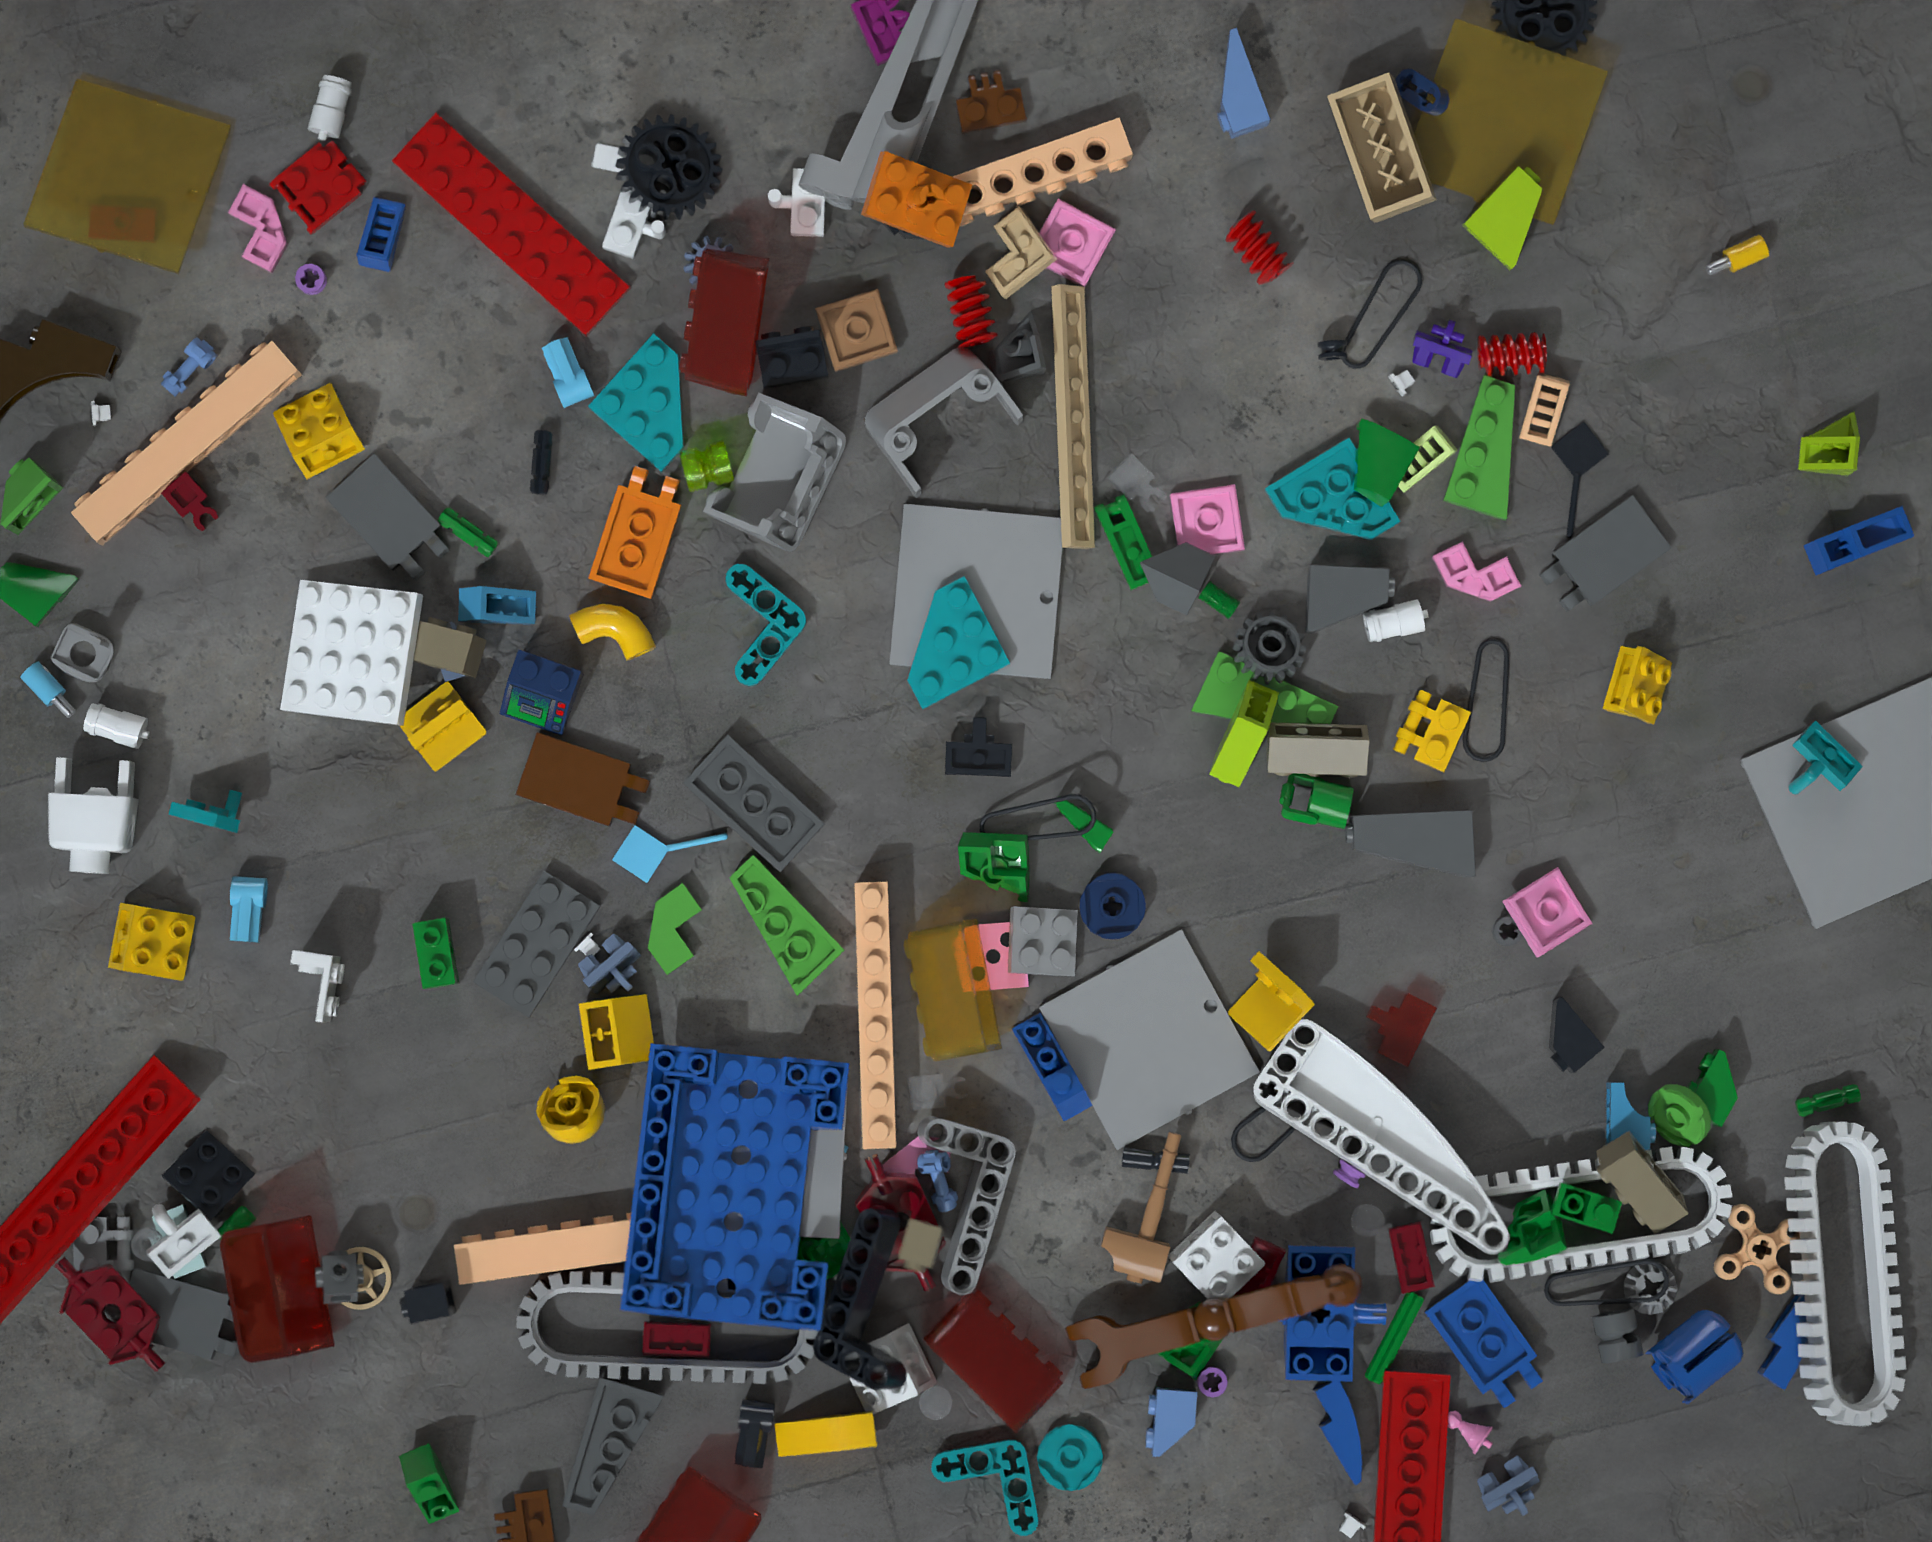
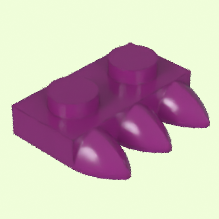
(879, 26)

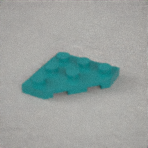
(646, 403)
(1325, 496)
(954, 646)

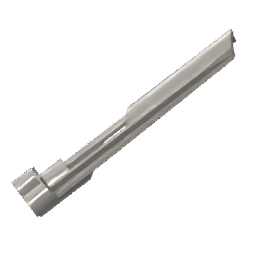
(931, 31)

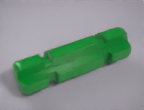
(468, 532)
(1828, 1100)

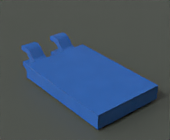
(1484, 1339)

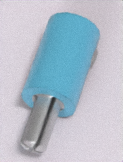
(46, 687)

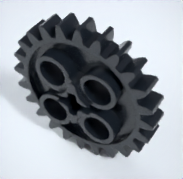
(1548, 37)
(694, 156)

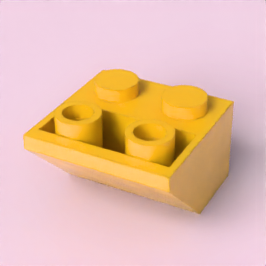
(616, 1031)

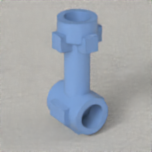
(199, 354)
(936, 1165)

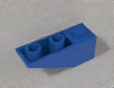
(1052, 1067)

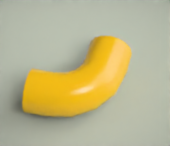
(615, 623)

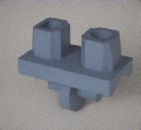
(614, 970)
(1521, 1479)

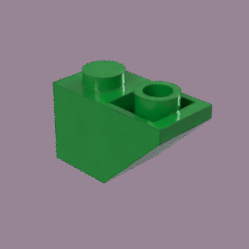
(1715, 1086)
(1586, 1207)
(428, 1483)

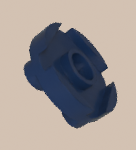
(1125, 892)

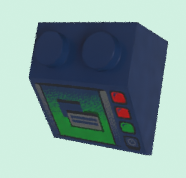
(540, 692)

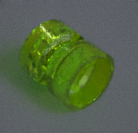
(706, 466)

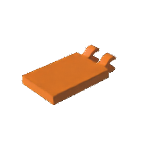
(636, 536)

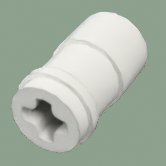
(329, 110)
(1398, 620)
(116, 725)

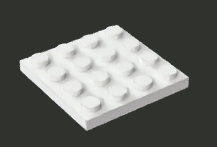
(351, 652)

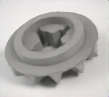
(1635, 1283)

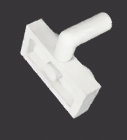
(805, 207)
(628, 226)
(181, 1242)

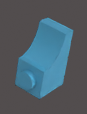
(496, 605)
(1623, 1118)

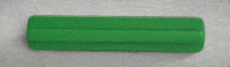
(1394, 1337)

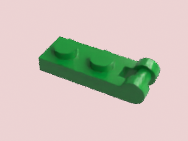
(1125, 540)

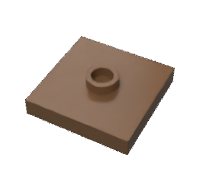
(856, 330)

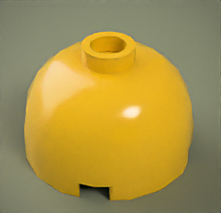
(571, 1110)

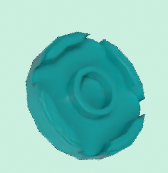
(1070, 1457)

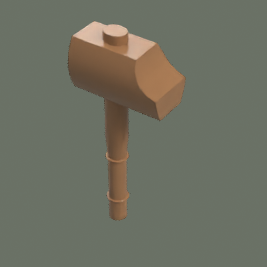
(1141, 1254)

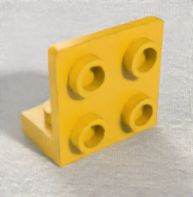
(318, 431)
(151, 941)
(1270, 1004)

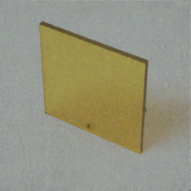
(1507, 111)
(127, 176)

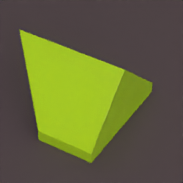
(1832, 448)

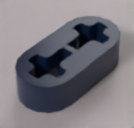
(1425, 86)

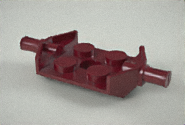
(901, 1194)
(86, 1303)

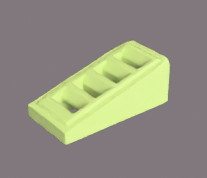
(1449, 449)

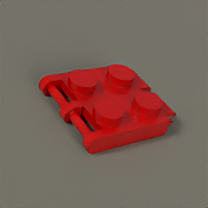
(320, 185)

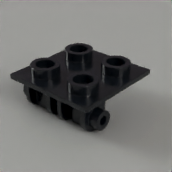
(208, 1175)

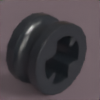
(1332, 350)

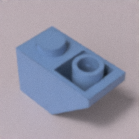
(1173, 1417)

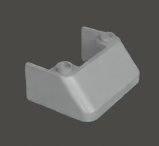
(890, 418)

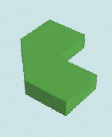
(668, 915)

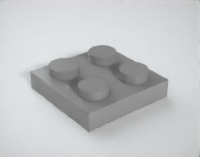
(1042, 941)

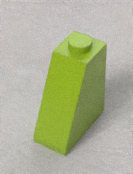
(1506, 216)
(1244, 733)

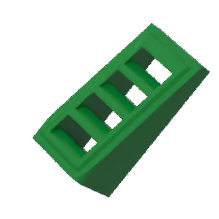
(1097, 836)

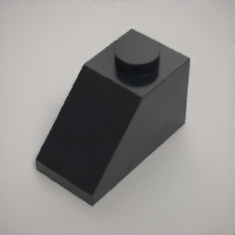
(1570, 1038)

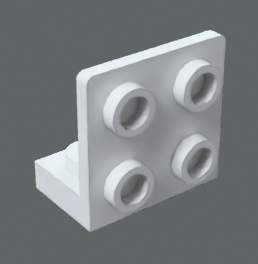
(332, 974)
(1216, 1258)
(905, 1347)

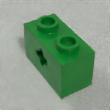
(435, 953)

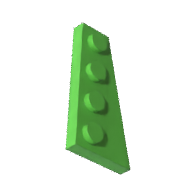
(1484, 457)
(1226, 684)
(788, 928)

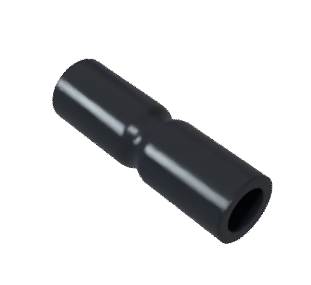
(1151, 1160)

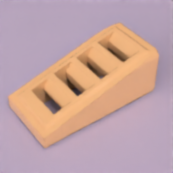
(1550, 381)

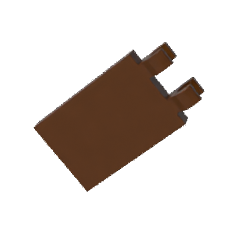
(578, 781)

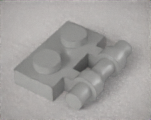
(92, 1246)

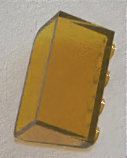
(952, 990)

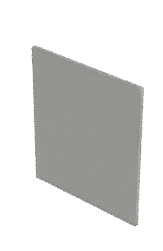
(1873, 833)

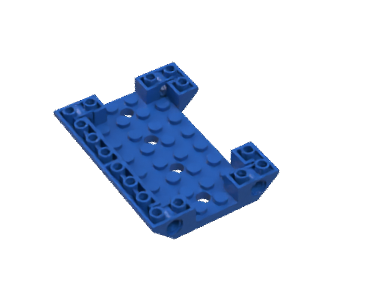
(691, 1185)

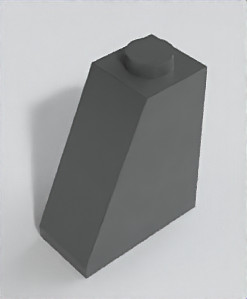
(1343, 593)

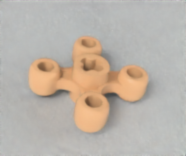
(1745, 1256)

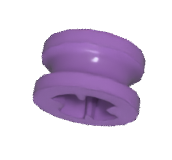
(319, 283)
(1349, 1174)
(1222, 1385)

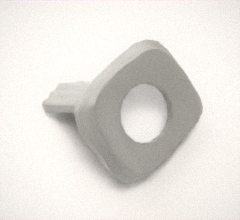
(72, 635)

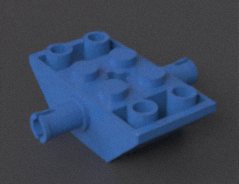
(1323, 1347)

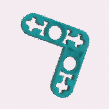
(774, 628)
(995, 1464)

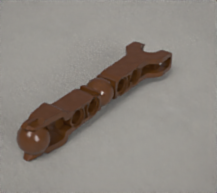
(1210, 1320)

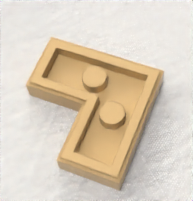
(1027, 256)

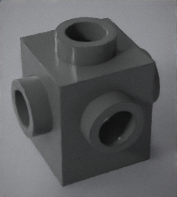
(339, 1277)

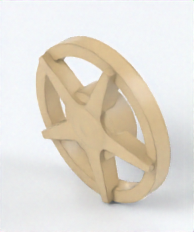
(369, 1275)

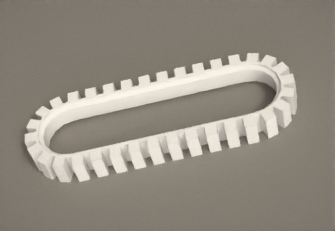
(1867, 1158)
(1596, 1251)

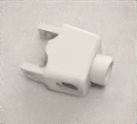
(92, 822)

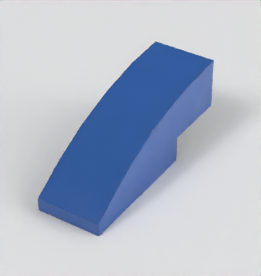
(1858, 540)
(1784, 1358)
(1341, 1427)

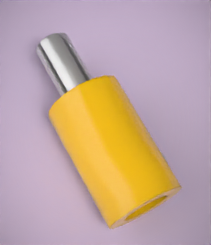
(1741, 255)

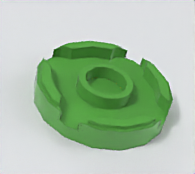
(1679, 1115)

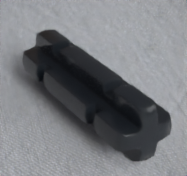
(541, 462)

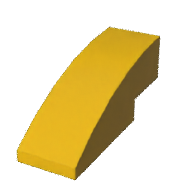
(826, 1434)

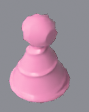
(1474, 1434)

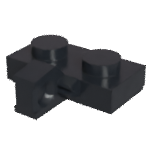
(978, 754)

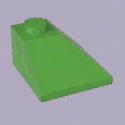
(26, 494)

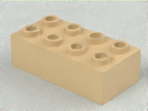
(1381, 147)

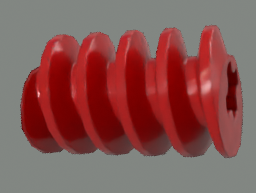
(1257, 249)
(971, 311)
(1512, 354)

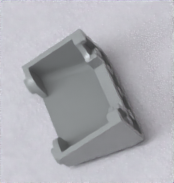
(779, 474)

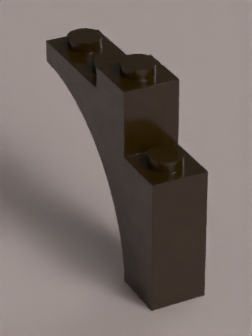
(54, 356)

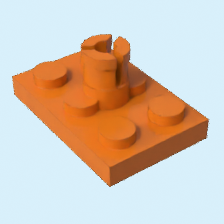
(916, 199)

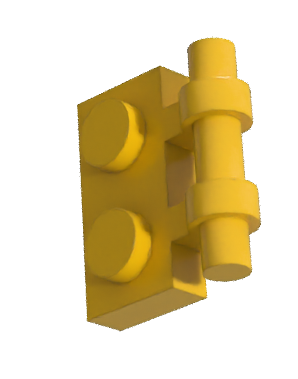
(1442, 733)

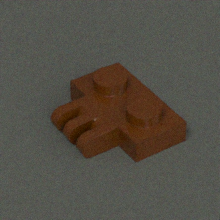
(990, 105)
(530, 1520)

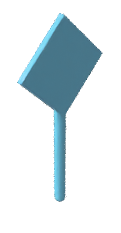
(644, 853)

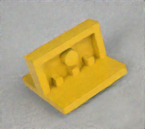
(1638, 684)
(442, 726)

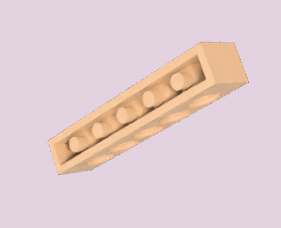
(1108, 136)

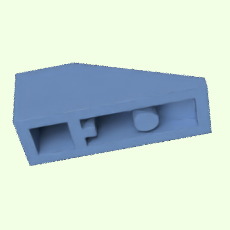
(1241, 99)

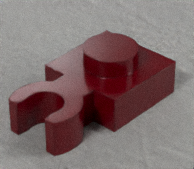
(187, 497)

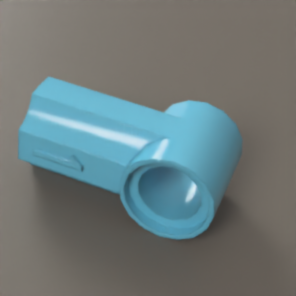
(569, 378)
(248, 898)

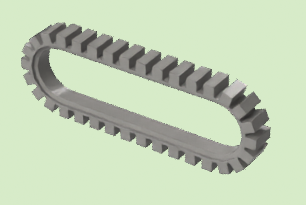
(636, 1364)

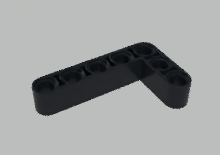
(850, 1306)

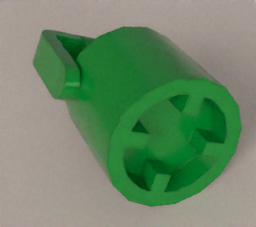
(1327, 803)

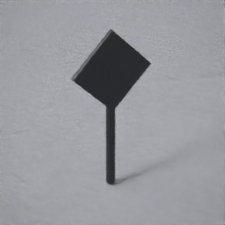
(1579, 453)

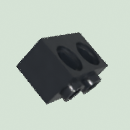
(428, 1302)

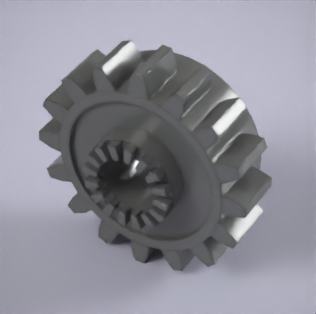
(1261, 661)

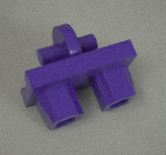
(1455, 354)

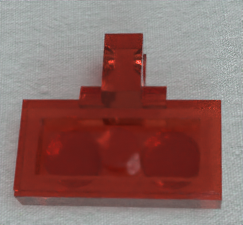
(1402, 1027)

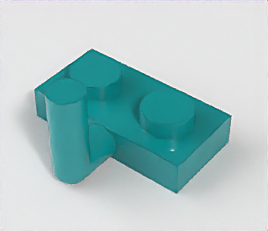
(1826, 758)
(215, 816)

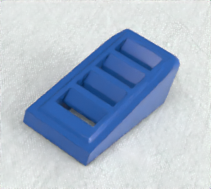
(376, 260)

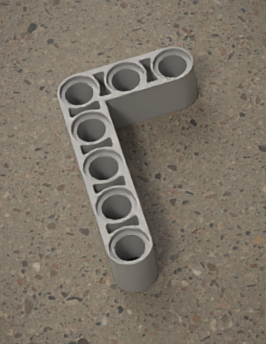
(974, 1196)

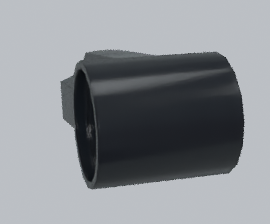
(754, 1426)

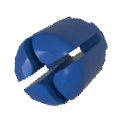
(1696, 1354)

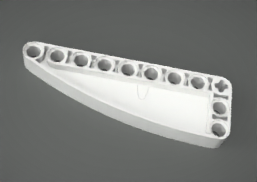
(1366, 1106)

